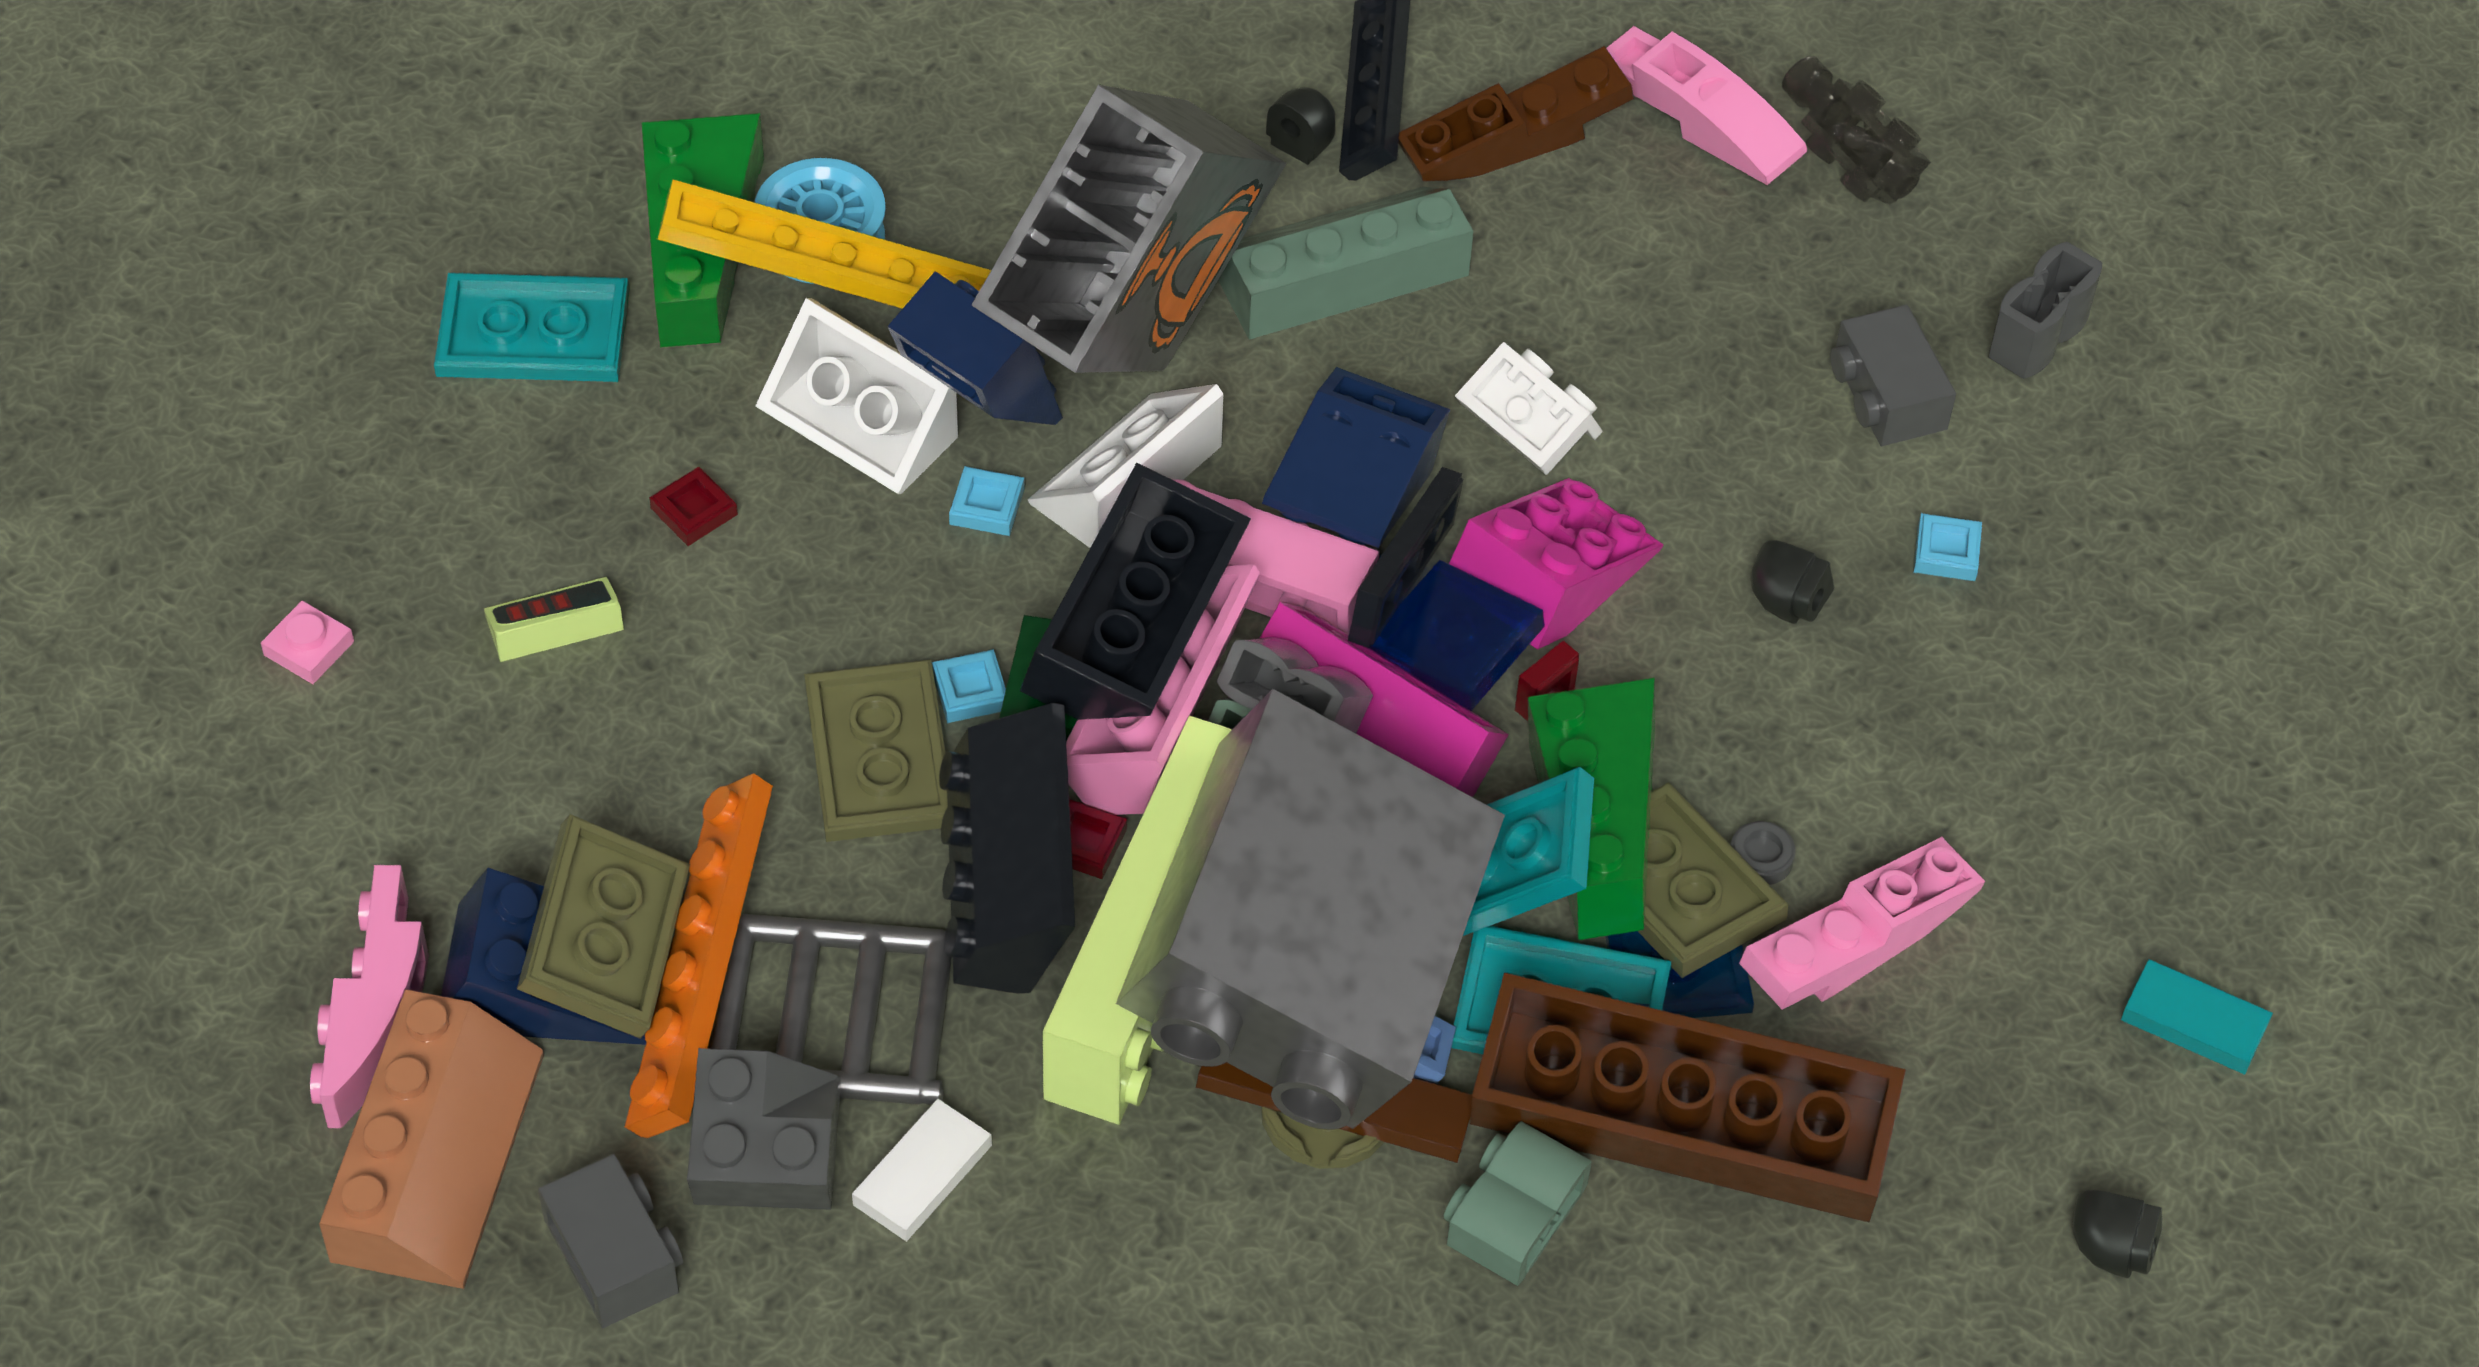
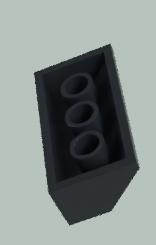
(1134, 600)
(1008, 850)

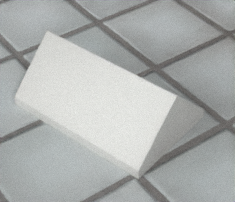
(859, 398)
(1164, 432)

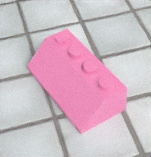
(1121, 759)

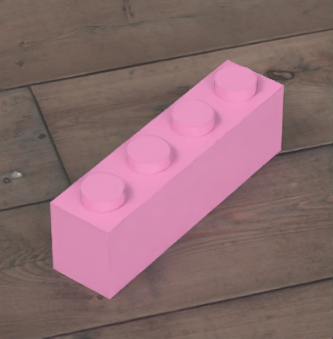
(1299, 564)

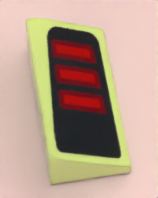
(554, 619)

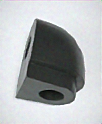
(1301, 124)
(1791, 581)
(2117, 1231)

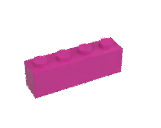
(1404, 711)

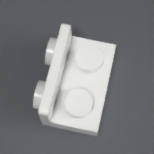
(1527, 408)

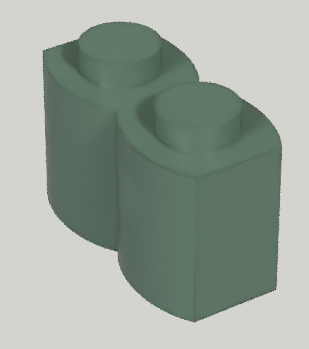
(1516, 1201)

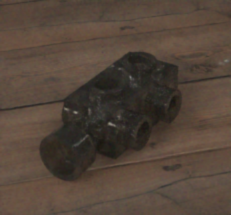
(1877, 159)

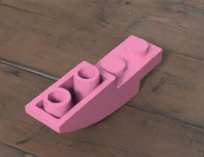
(1710, 102)
(1864, 928)
(366, 1004)

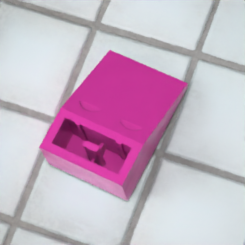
(1556, 553)

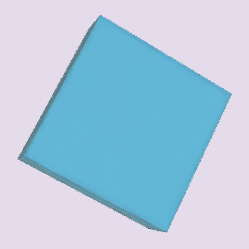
(986, 501)
(1948, 547)
(969, 685)

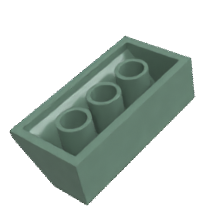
(1347, 260)

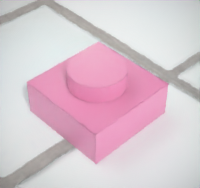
(307, 642)

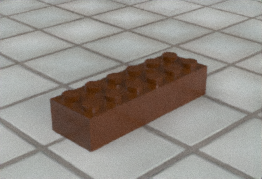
(1688, 1097)

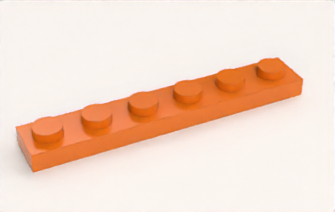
(698, 956)

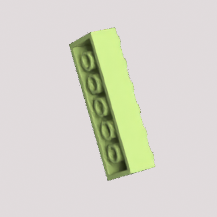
(1090, 1044)

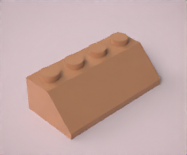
(430, 1142)

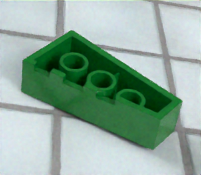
(713, 154)
(1612, 739)

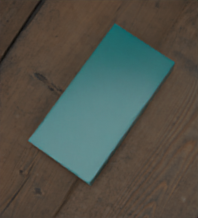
(2196, 1016)

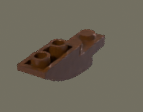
(1509, 128)

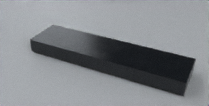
(1374, 86)
(1405, 557)

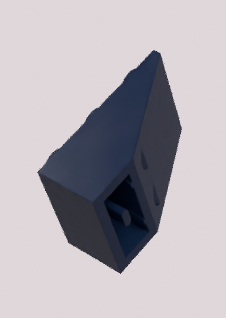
(974, 353)
(1357, 458)
(488, 958)

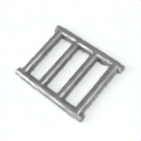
(873, 943)

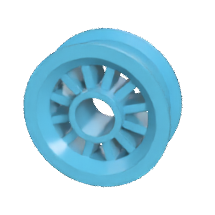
(828, 193)

